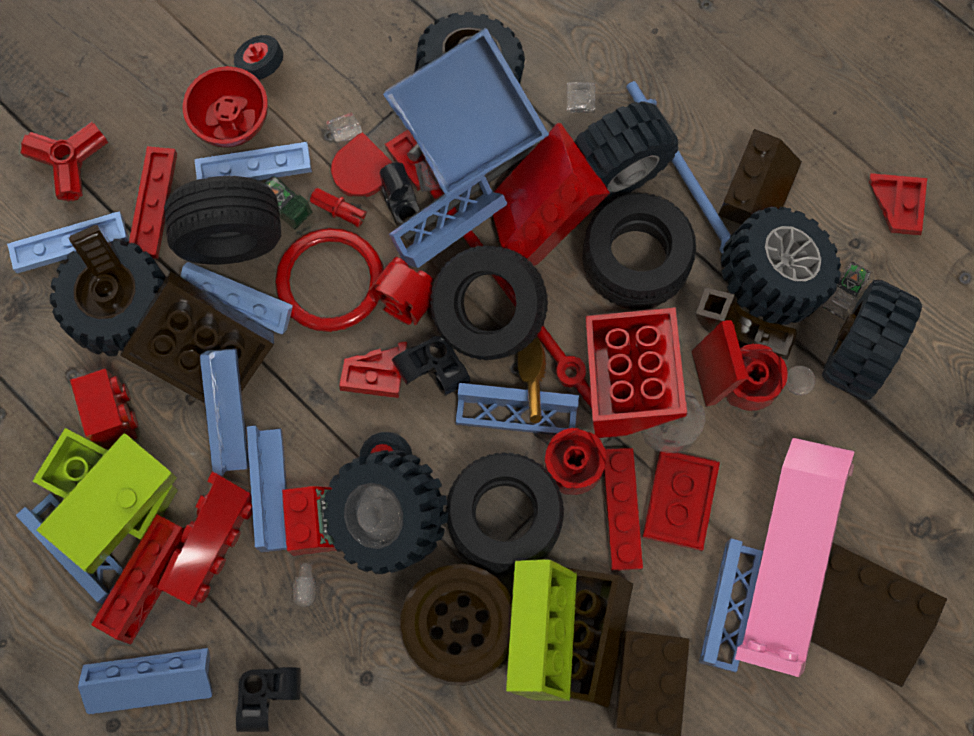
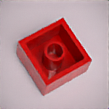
(104, 407)

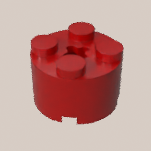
(403, 291)
(772, 378)
(579, 445)

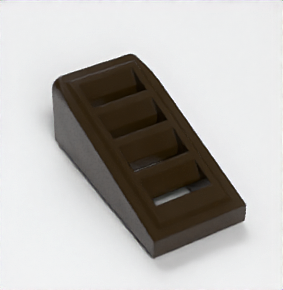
(95, 250)

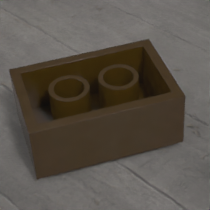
(651, 683)

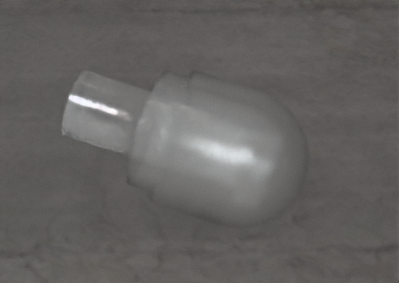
(304, 587)

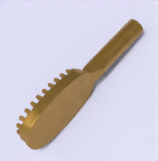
(531, 370)

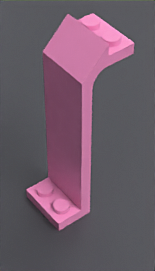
(796, 557)

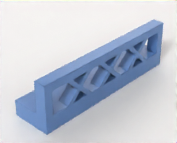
(446, 231)
(518, 399)
(224, 410)
(267, 483)
(88, 581)
(723, 599)

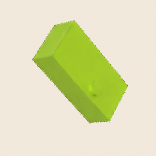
(71, 461)
(107, 504)
(541, 631)

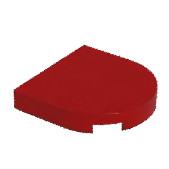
(358, 167)

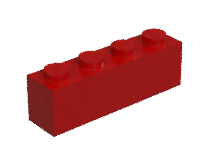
(207, 541)

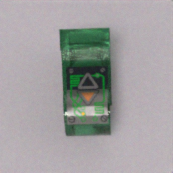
(289, 203)

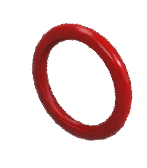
(302, 244)

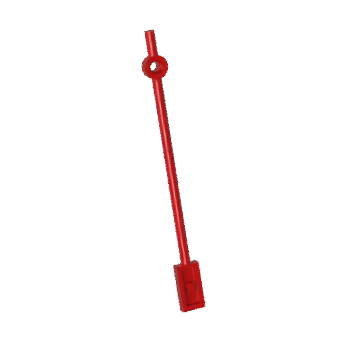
(398, 150)

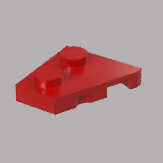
(901, 201)
(373, 373)

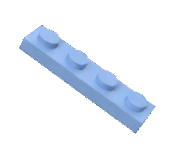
(258, 163)
(55, 244)
(252, 303)

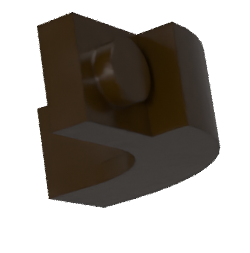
(722, 306)

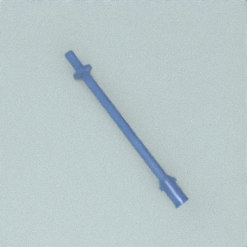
(689, 179)

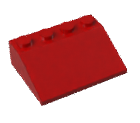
(547, 196)
(634, 371)

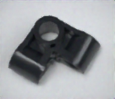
(398, 192)
(445, 371)
(253, 709)

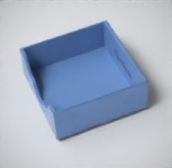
(466, 112)

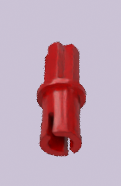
(337, 207)

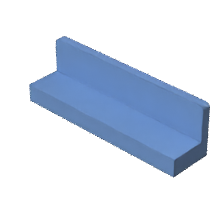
(145, 681)

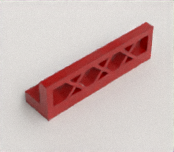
(137, 585)

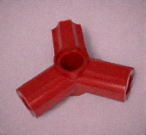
(66, 172)

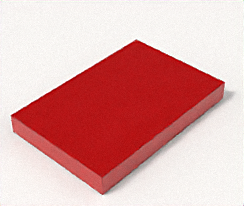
(719, 363)
(681, 500)

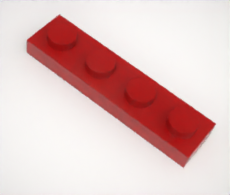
(151, 199)
(622, 510)

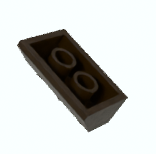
(761, 178)

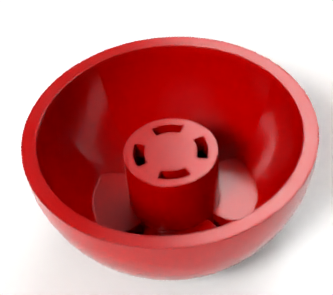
(222, 95)

